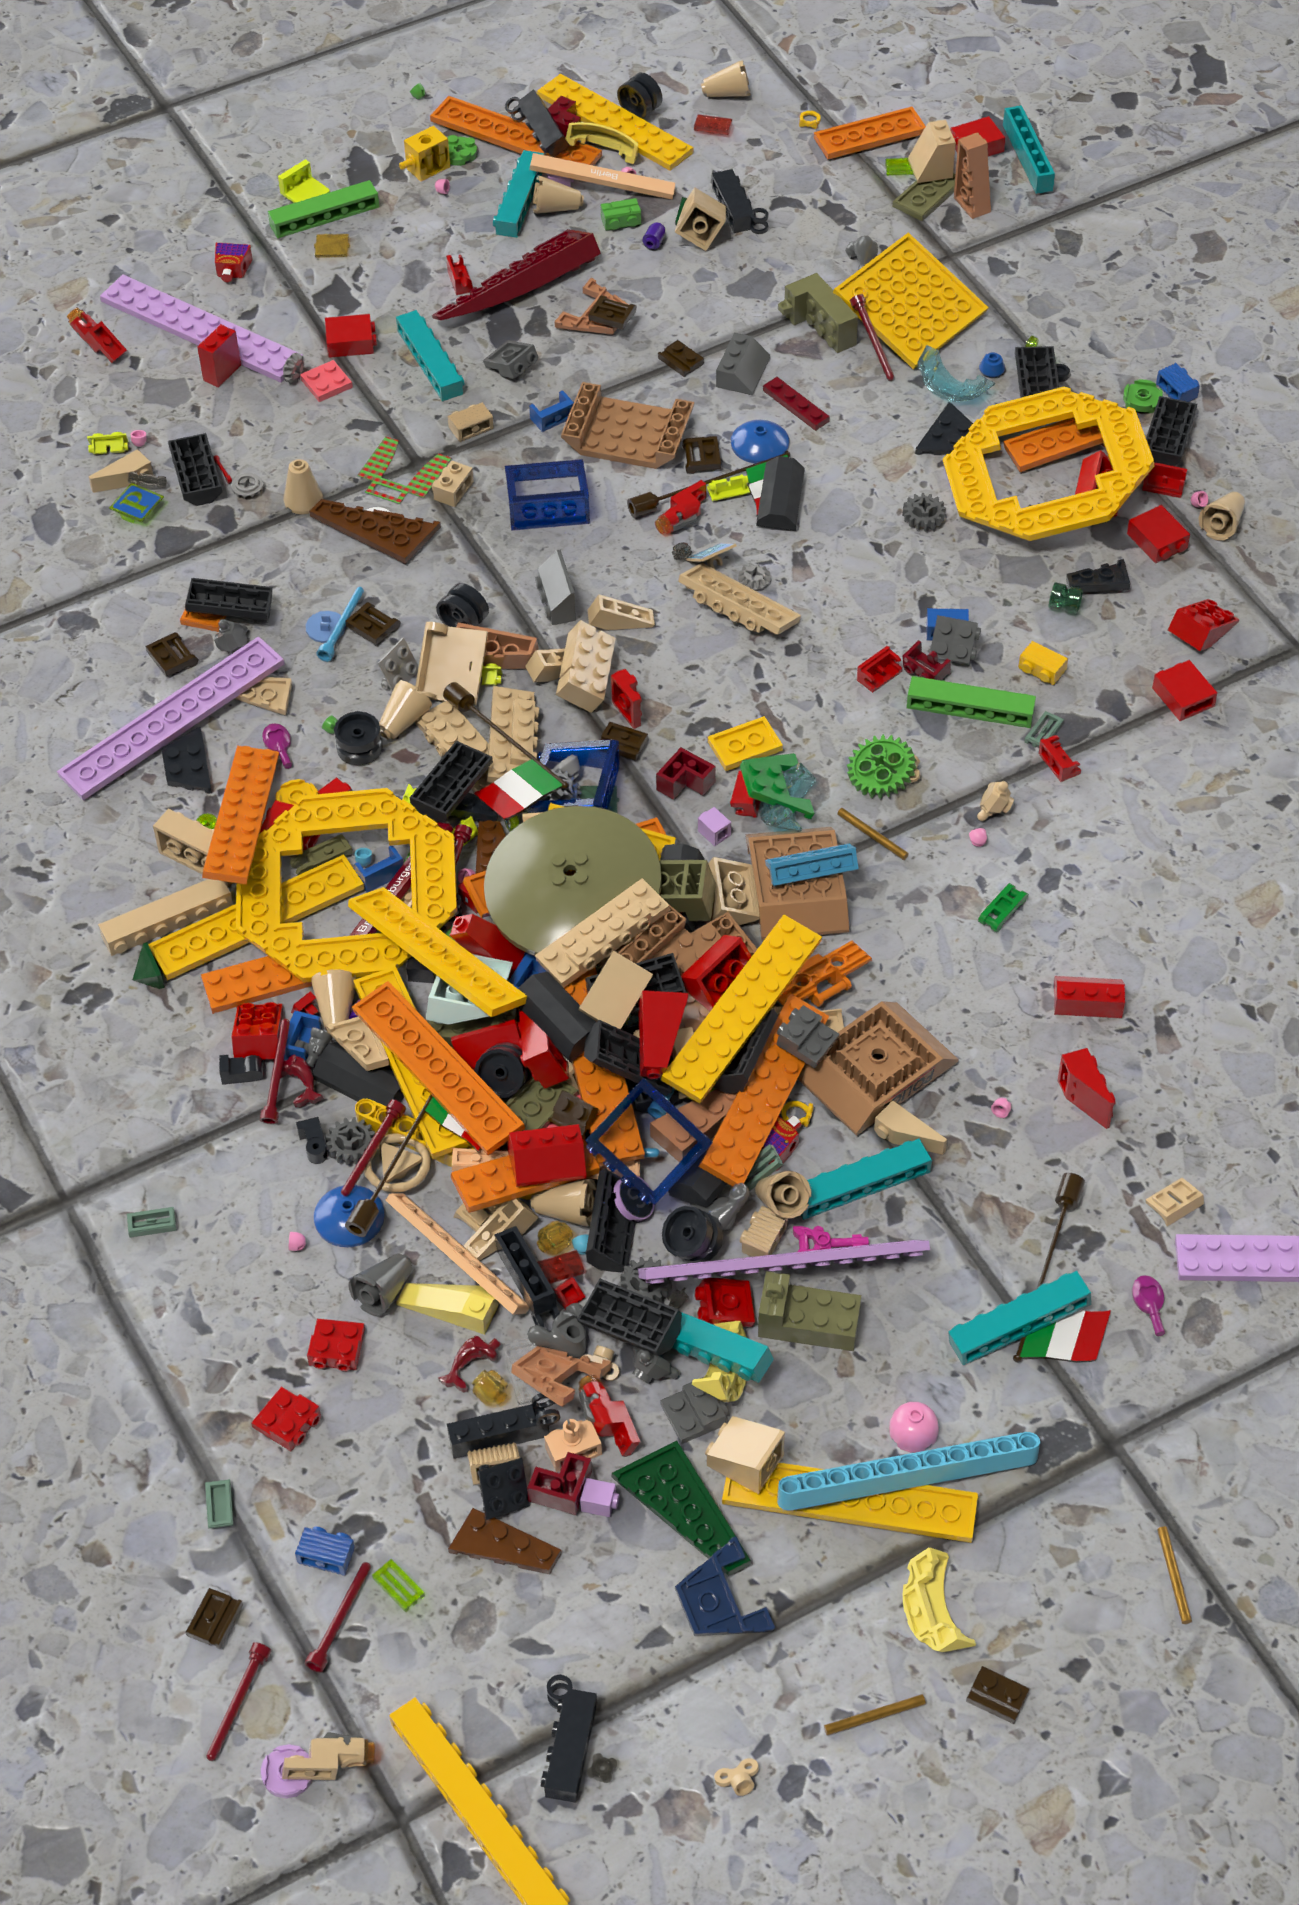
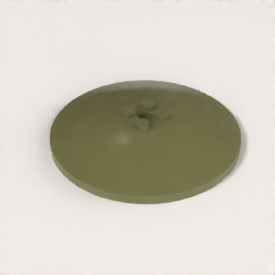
(527, 879)

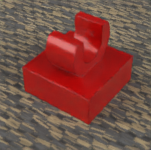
(306, 1004)

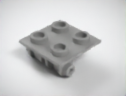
(398, 665)

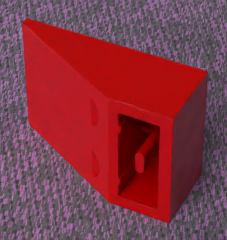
(1202, 623)
(256, 1030)
(541, 1054)
(1086, 1086)

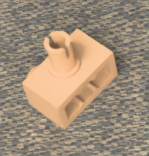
(577, 1438)

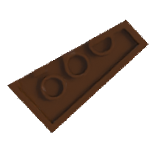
(489, 837)
(503, 1544)

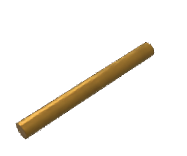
(873, 833)
(1174, 1575)
(874, 1714)

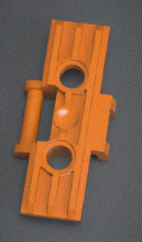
(821, 968)

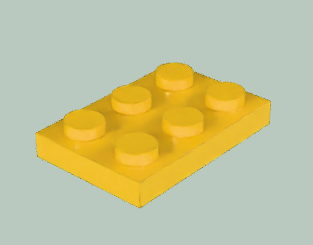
(745, 742)

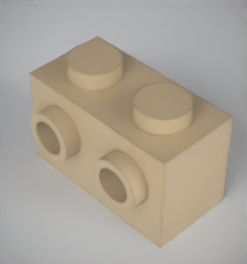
(452, 483)

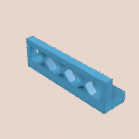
(812, 864)

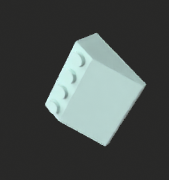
(450, 1006)

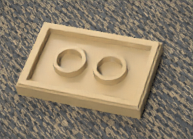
(615, 991)

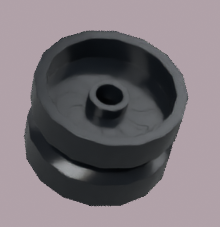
(640, 95)
(462, 605)
(358, 738)
(505, 1057)
(692, 1234)

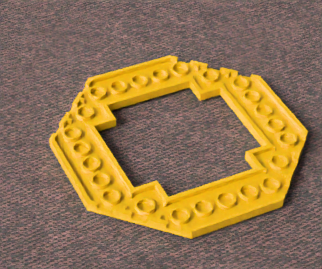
(1121, 437)
(260, 900)

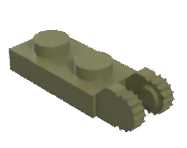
(321, 854)

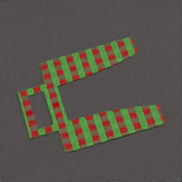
(418, 485)

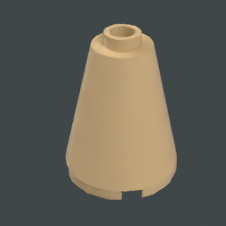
(727, 82)
(555, 197)
(301, 488)
(1222, 516)
(403, 709)
(334, 995)
(784, 1193)
(567, 1202)

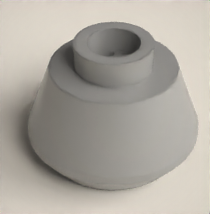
(570, 765)

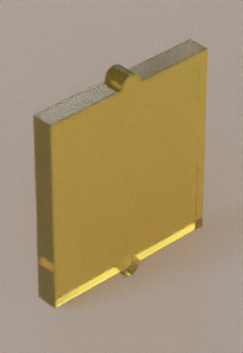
(331, 245)

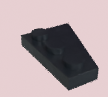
(1103, 579)
(474, 807)

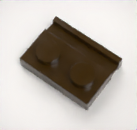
(681, 358)
(630, 740)
(573, 1111)
(214, 1618)
(997, 1694)

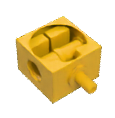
(426, 153)

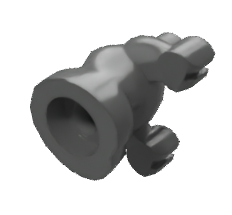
(316, 1045)

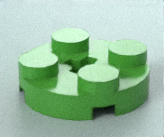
(467, 149)
(1133, 393)

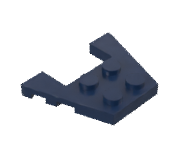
(709, 1600)

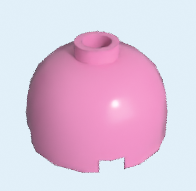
(914, 1427)

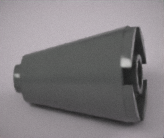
(380, 1283)

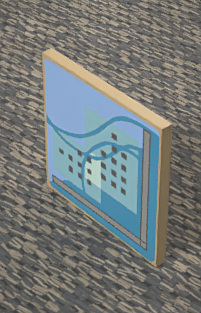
(712, 554)

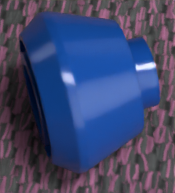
(992, 365)

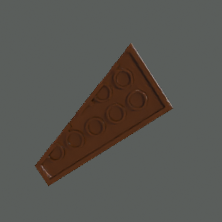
(378, 529)

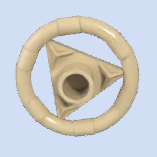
(405, 1162)

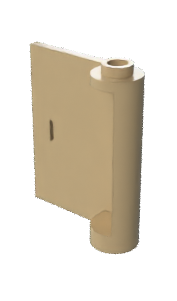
(448, 658)

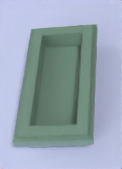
(219, 1504)

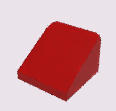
(568, 1292)

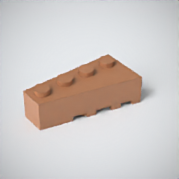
(972, 176)
(506, 648)
(704, 1116)

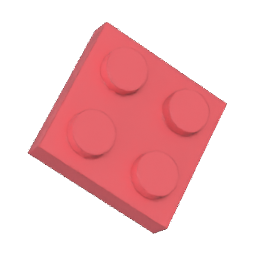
(326, 381)

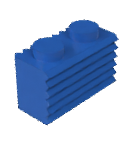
(1177, 383)
(325, 1550)

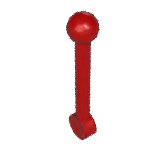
(217, 460)

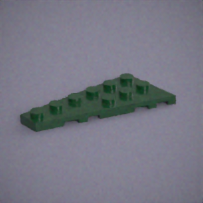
(678, 1496)

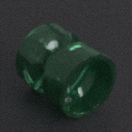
(1065, 598)

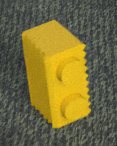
(1042, 663)

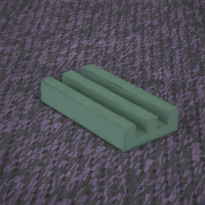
(1036, 741)
(765, 1157)
(151, 1225)

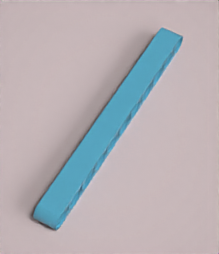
(907, 1471)

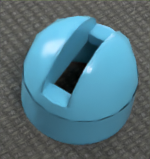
(363, 856)
(580, 1243)

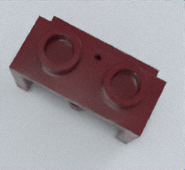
(931, 661)

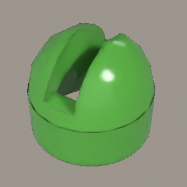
(418, 91)
(329, 724)

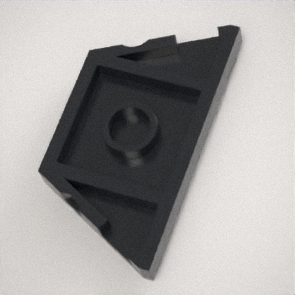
(945, 432)
(187, 763)

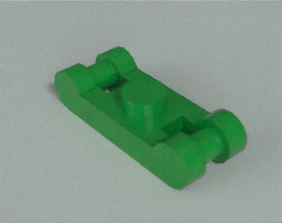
(1003, 907)

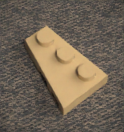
(359, 1043)

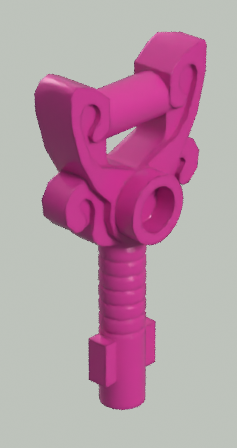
(822, 1239)

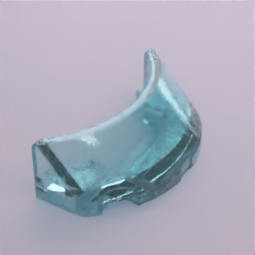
(944, 384)
(798, 782)

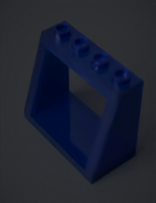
(548, 508)
(595, 754)
(629, 1177)

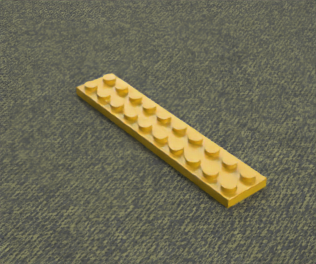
(595, 109)
(218, 932)
(437, 952)
(741, 1009)
(438, 1139)
(913, 1510)

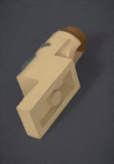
(327, 1755)

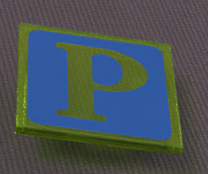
(136, 503)

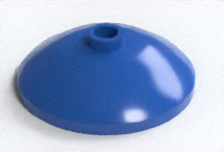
(759, 440)
(331, 1216)

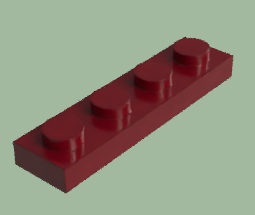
(796, 403)

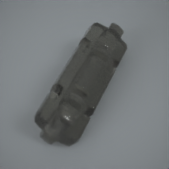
(147, 479)

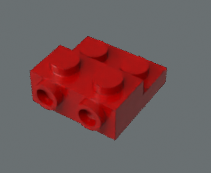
(626, 697)
(725, 1301)
(335, 1344)
(287, 1418)

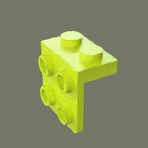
(299, 184)

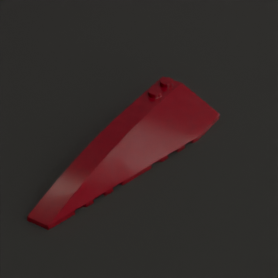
(549, 261)

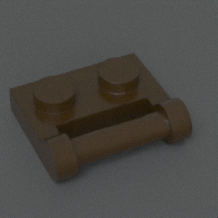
(612, 312)
(708, 454)
(370, 628)
(165, 656)

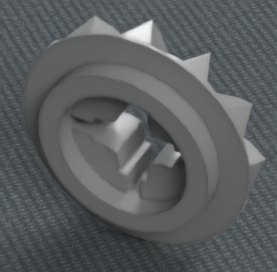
(293, 367)
(242, 481)
(760, 580)

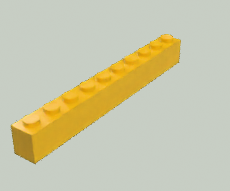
(474, 1807)

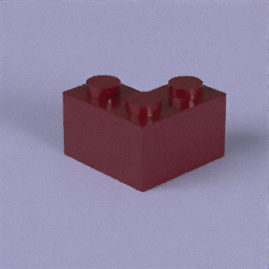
(564, 112)
(685, 770)
(562, 1489)

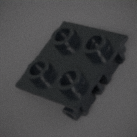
(503, 1488)

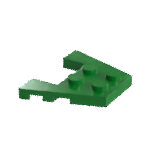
(767, 784)

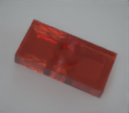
(713, 124)
(562, 1266)

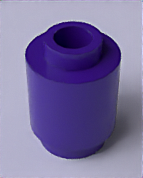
(654, 235)

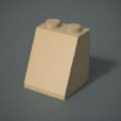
(933, 153)
(701, 219)
(746, 1452)

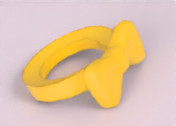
(813, 124)
(807, 1109)

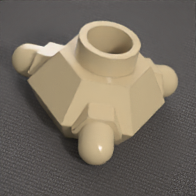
(995, 800)

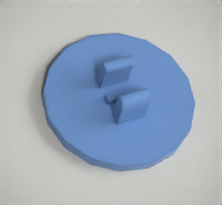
(321, 625)

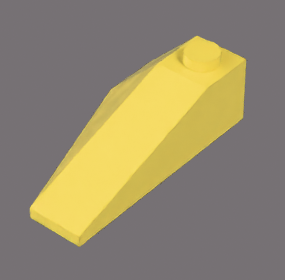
(458, 1304)

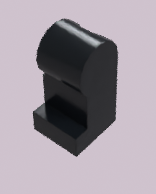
(240, 1069)
(315, 1147)

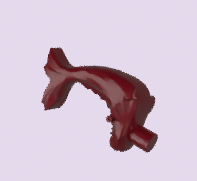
(299, 1068)
(471, 1349)

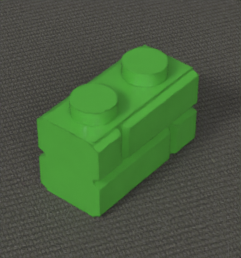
(620, 214)

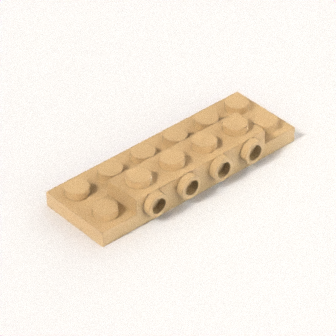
(737, 600)
(515, 715)
(446, 725)
(602, 932)

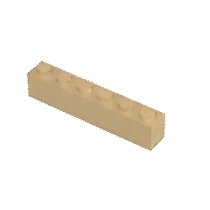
(165, 915)

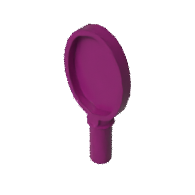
(278, 739)
(1149, 1299)

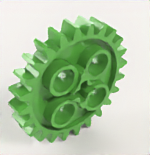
(895, 773)

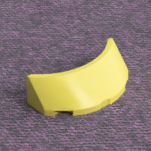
(603, 136)
(720, 1384)
(926, 1603)

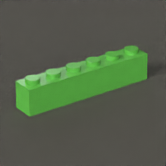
(323, 209)
(971, 702)

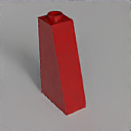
(485, 940)
(658, 1027)

